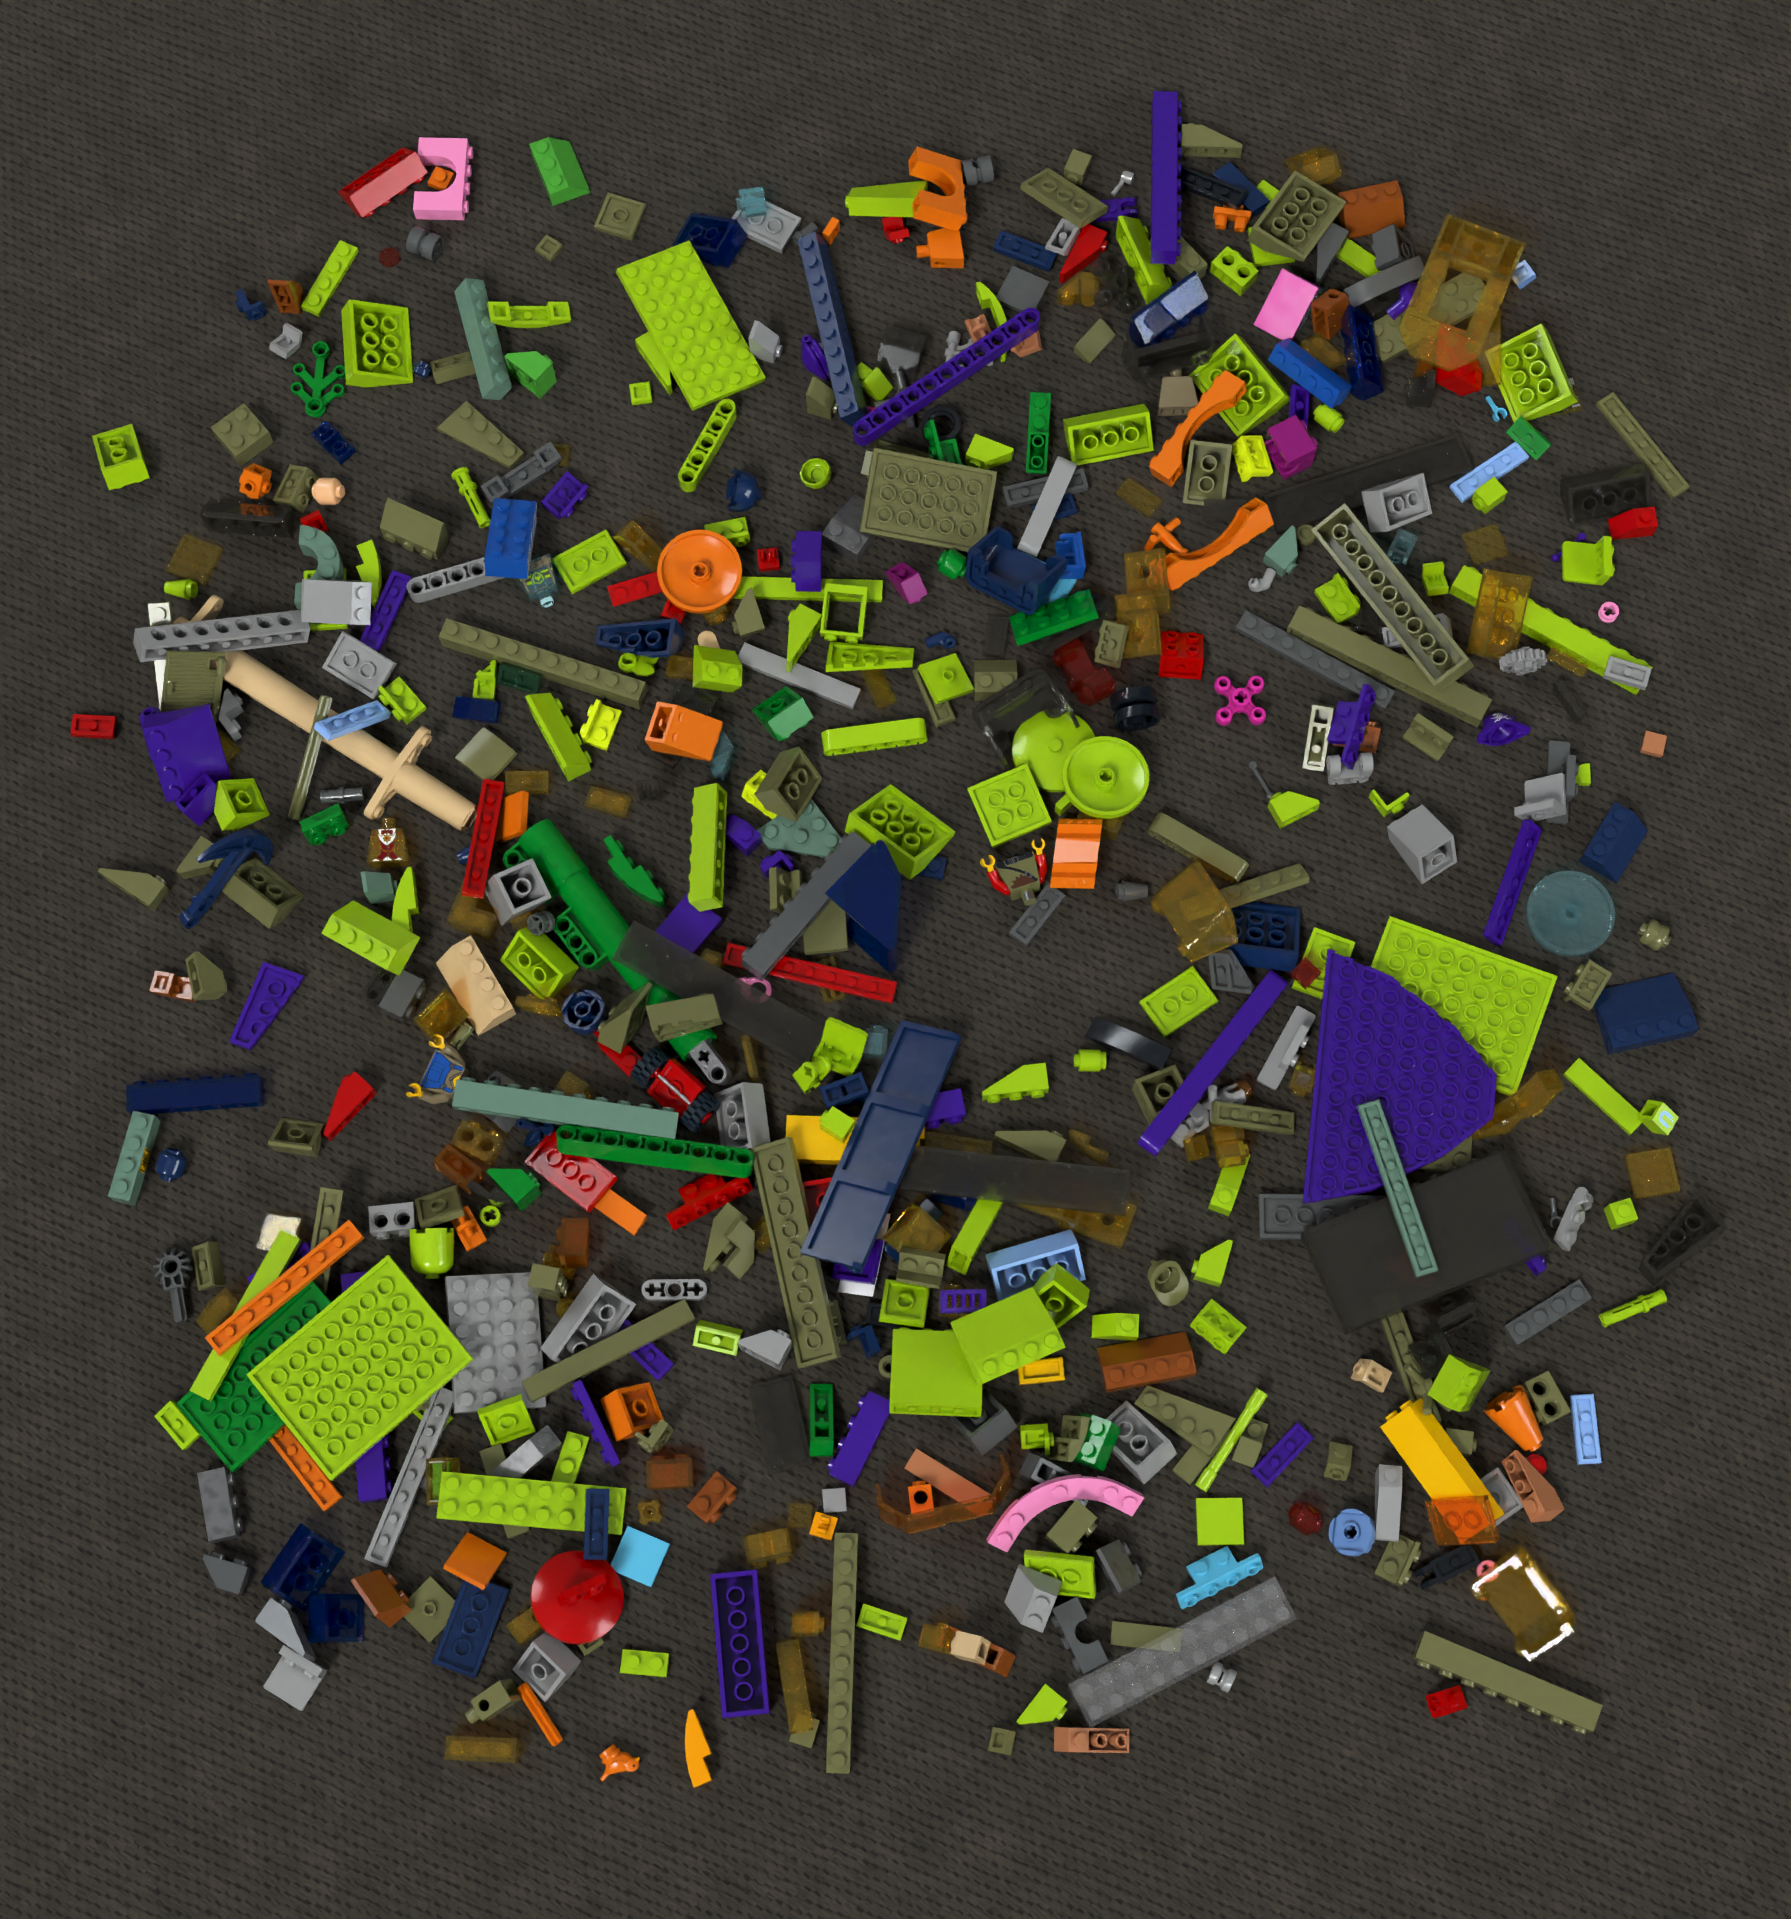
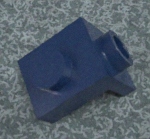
(252, 311)
(869, 1341)

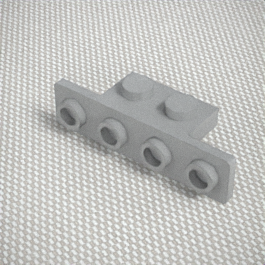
(1286, 1047)

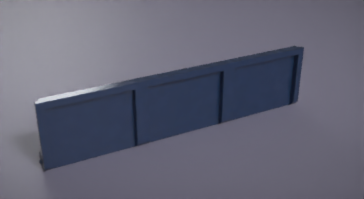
(881, 1146)

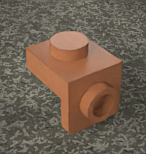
(1028, 346)

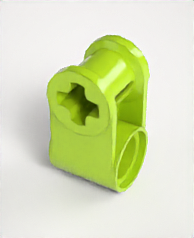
(812, 1073)

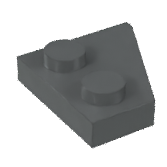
(1228, 973)

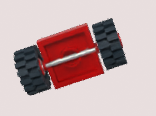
(675, 1088)

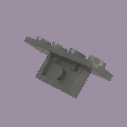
(1562, 762)

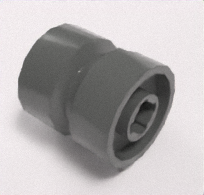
(977, 170)
(425, 244)

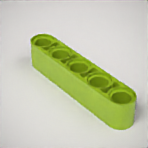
(707, 436)
(873, 736)

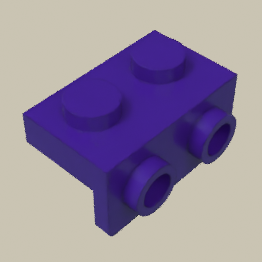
(564, 495)

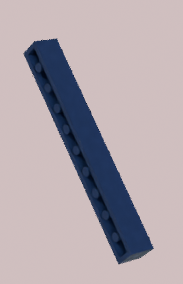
(832, 328)

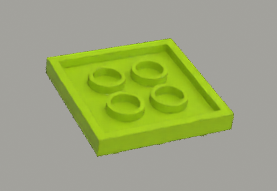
(1009, 805)

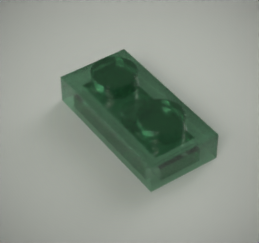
(519, 678)

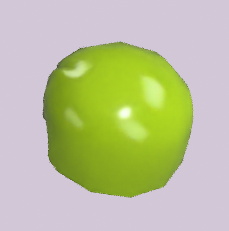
(817, 470)

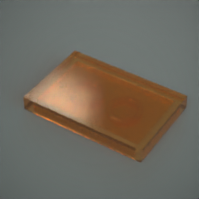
(1462, 1520)

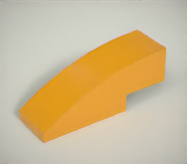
(696, 1750)

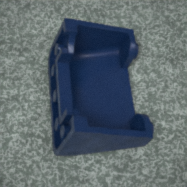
(1011, 574)

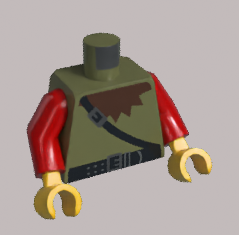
(1019, 875)

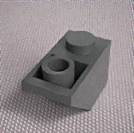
(228, 1575)

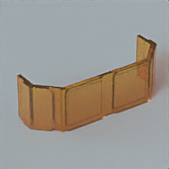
(954, 1512)

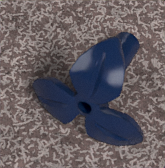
(537, 1127)

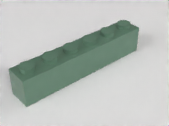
(482, 339)

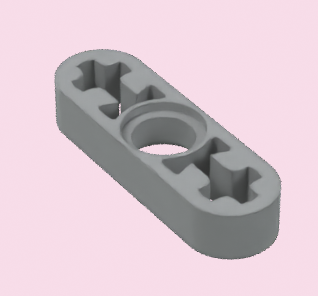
(668, 1282)

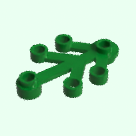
(318, 384)

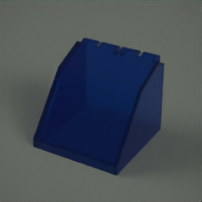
(873, 904)

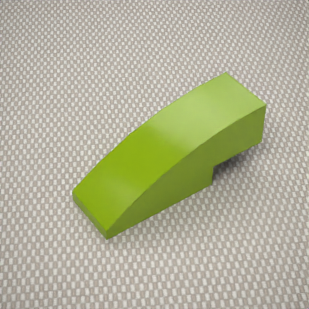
(371, 569)
(406, 900)

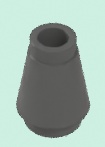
(1130, 891)

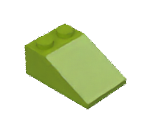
(120, 457)
(1458, 1383)

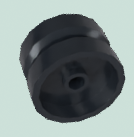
(1134, 708)

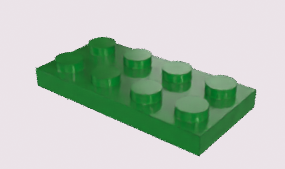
(1054, 617)

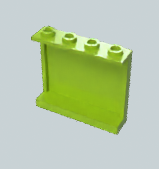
(931, 1375)

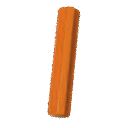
(539, 1714)

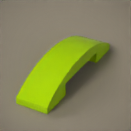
(986, 300)
(529, 316)

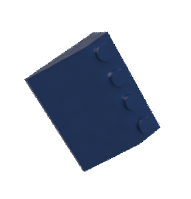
(1266, 936)
(1644, 1014)

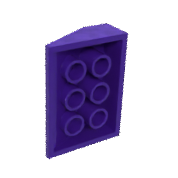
(184, 747)

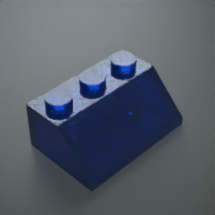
(302, 1567)

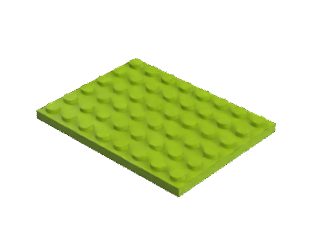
(1483, 994)
(360, 1367)

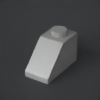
(1063, 238)
(764, 343)

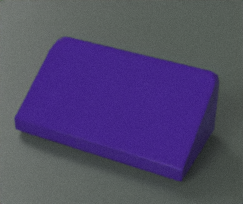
(1299, 403)

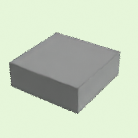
(834, 1500)

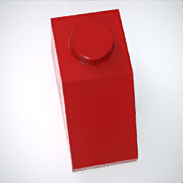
(1633, 523)

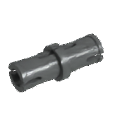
(342, 795)

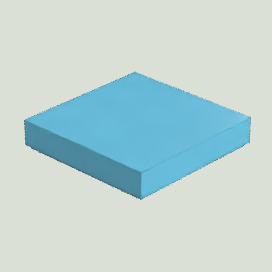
(639, 1556)

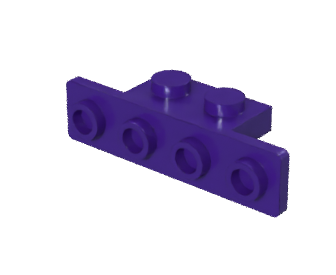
(1350, 724)

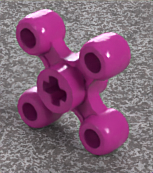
(1234, 706)

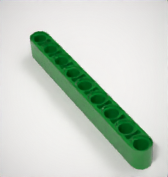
(654, 1151)

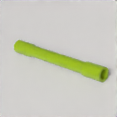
(1251, 1407)

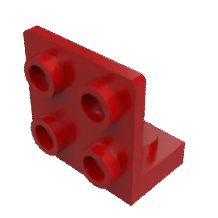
(1181, 655)

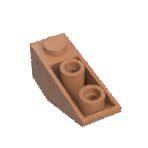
(1532, 1489)
(1091, 1740)

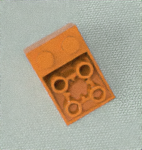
(683, 732)

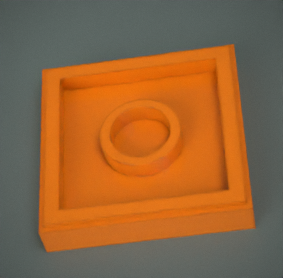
(512, 816)
(475, 1560)

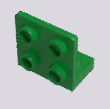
(324, 824)

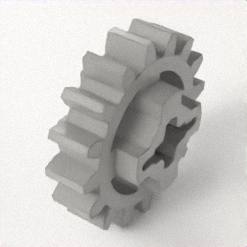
(1523, 660)

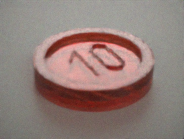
(389, 257)

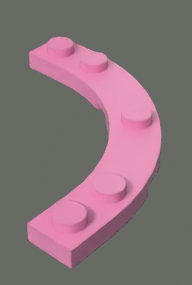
(1057, 1491)

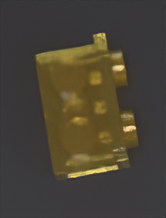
(1323, 351)

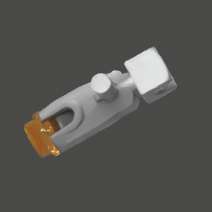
(1201, 1113)

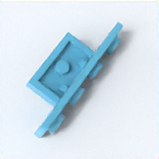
(1215, 1574)

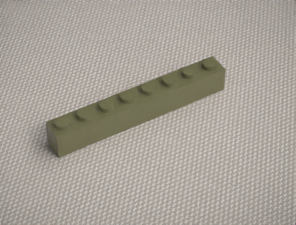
(1507, 1682)

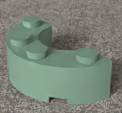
(322, 548)

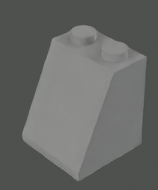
(1423, 843)
(516, 891)

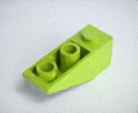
(1024, 1081)

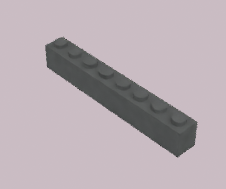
(803, 909)

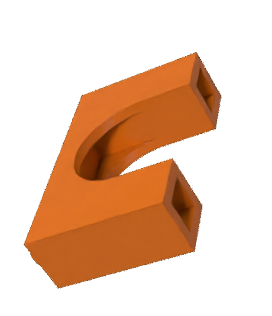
(947, 174)

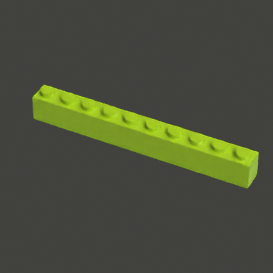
(1552, 630)

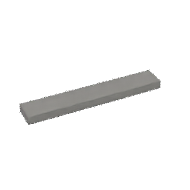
(799, 677)

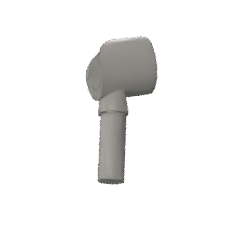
(1126, 177)

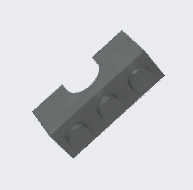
(1085, 1655)

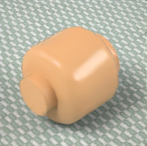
(328, 491)

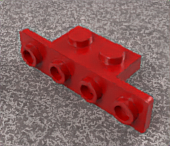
(705, 1196)

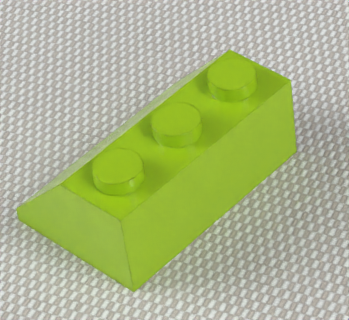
(538, 963)

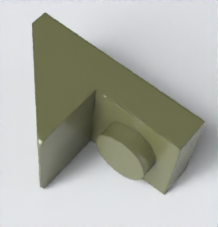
(1250, 1443)

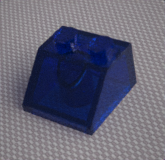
(336, 1618)

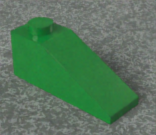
(821, 1420)

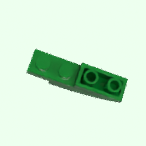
(1038, 433)
(635, 879)

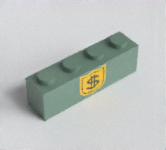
(134, 1158)

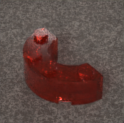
(1082, 677)

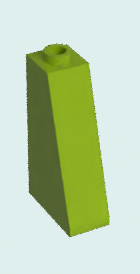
(884, 200)
(972, 1235)

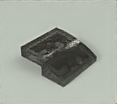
(494, 1198)

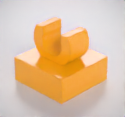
(823, 1526)

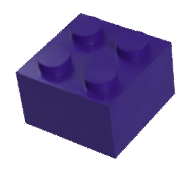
(807, 561)

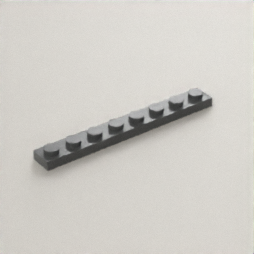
(1311, 658)

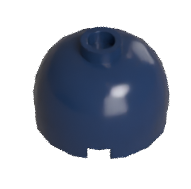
(742, 491)
(584, 1012)

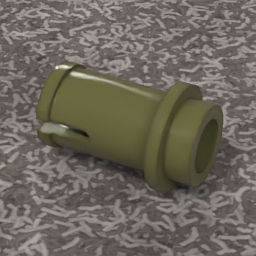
(461, 1035)

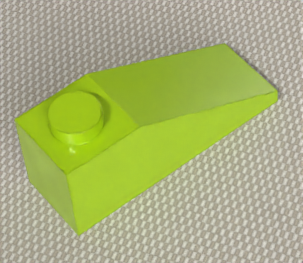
(654, 359)
(802, 628)
(1227, 1188)

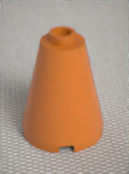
(1516, 1418)

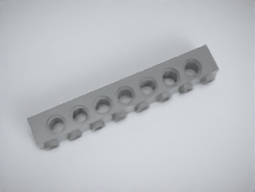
(222, 634)

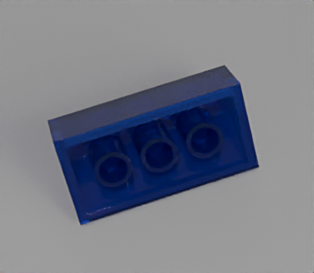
(1169, 312)
(1361, 353)

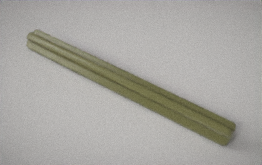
(309, 760)

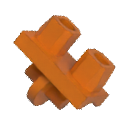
(1225, 213)
(468, 1230)

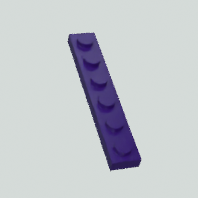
(1512, 882)

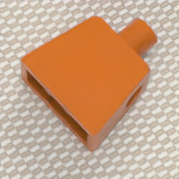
(943, 249)

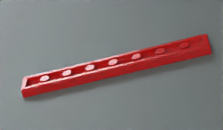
(822, 976)

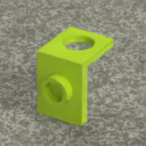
(1394, 807)

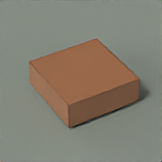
(1653, 744)

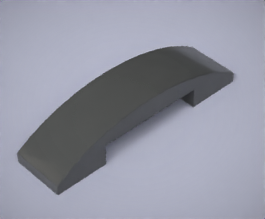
(1384, 281)
(523, 475)

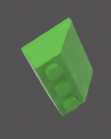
(559, 169)

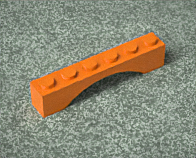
(1223, 395)
(1248, 523)

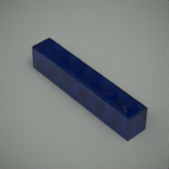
(195, 1095)

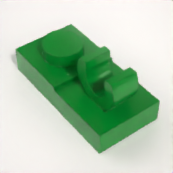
(1528, 438)

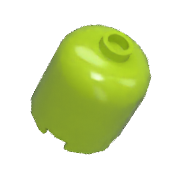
(432, 1251)

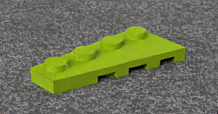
(867, 657)

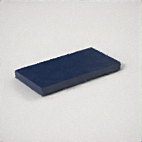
(470, 1628)

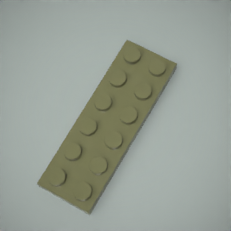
(1451, 305)

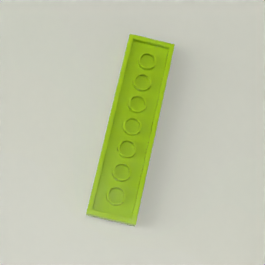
(522, 1502)

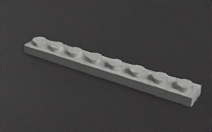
(410, 1478)

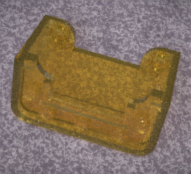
(1196, 913)
(1525, 1602)

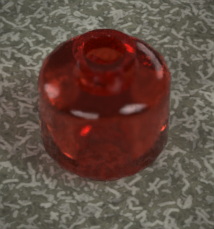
(1305, 1517)

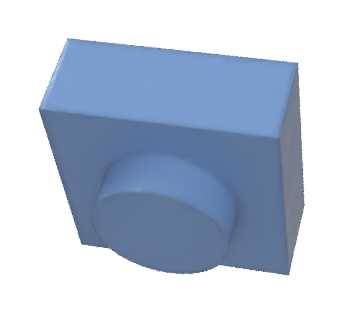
(1523, 275)

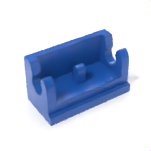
(1073, 552)

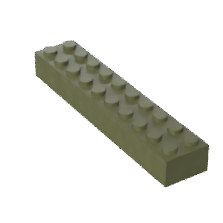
(1392, 598)

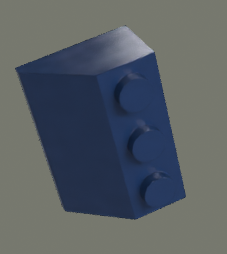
(1614, 843)

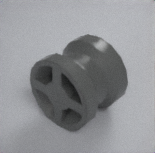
(541, 922)

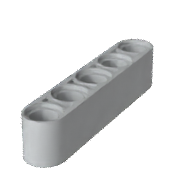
(1047, 506)
(447, 578)

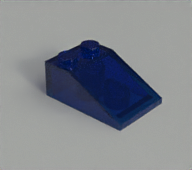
(713, 238)

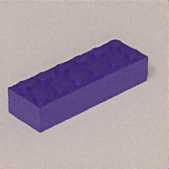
(740, 1644)

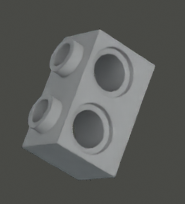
(393, 1213)

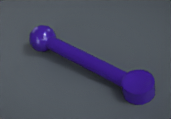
(1580, 538)

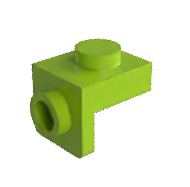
(1434, 579)
(1036, 1437)

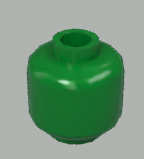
(952, 564)

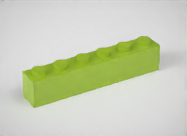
(708, 847)

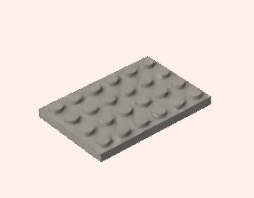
(501, 1330)

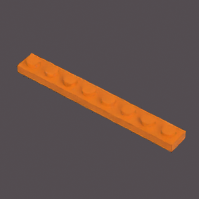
(284, 1288)

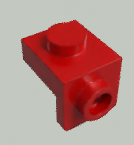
(894, 229)
(1446, 1701)

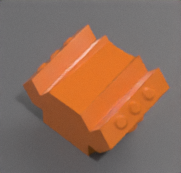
(1076, 853)

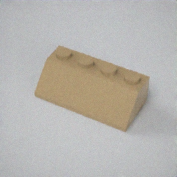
(475, 986)

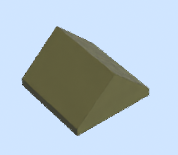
(297, 1137)

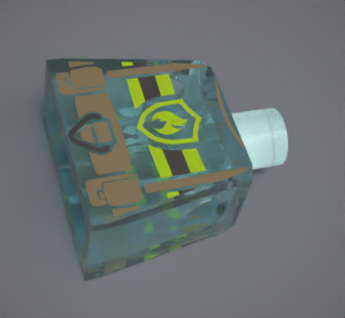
(540, 581)

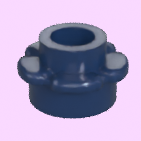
(421, 369)

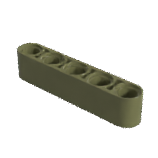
(1198, 847)

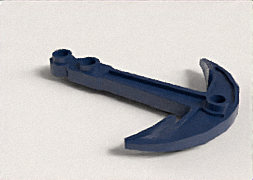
(240, 846)

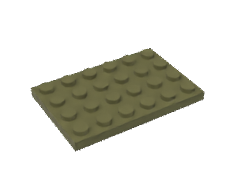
(927, 500)

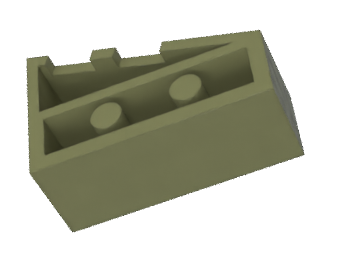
(683, 1016)

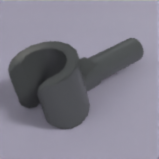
(1554, 1214)

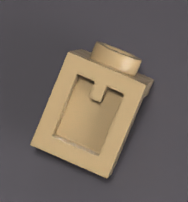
(1371, 1374)

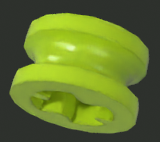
(488, 1209)

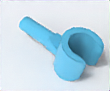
(1495, 409)

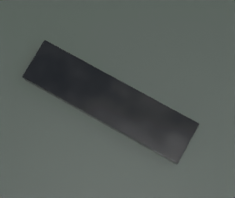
(1212, 188)

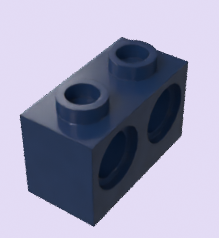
(845, 1092)

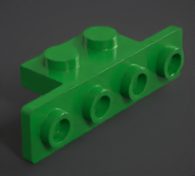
(943, 450)

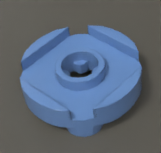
(1365, 1534)

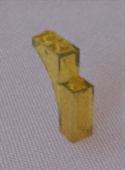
(1524, 1103)

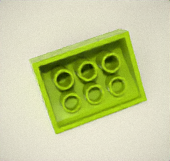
(376, 344)
(1533, 376)
(1263, 393)
(904, 827)
(1007, 1335)

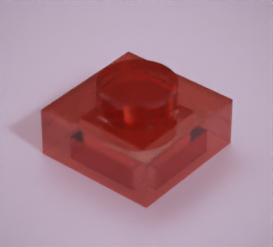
(1305, 973)

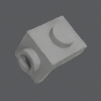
(287, 342)

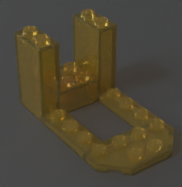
(1476, 253)

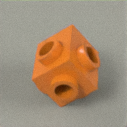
(255, 481)

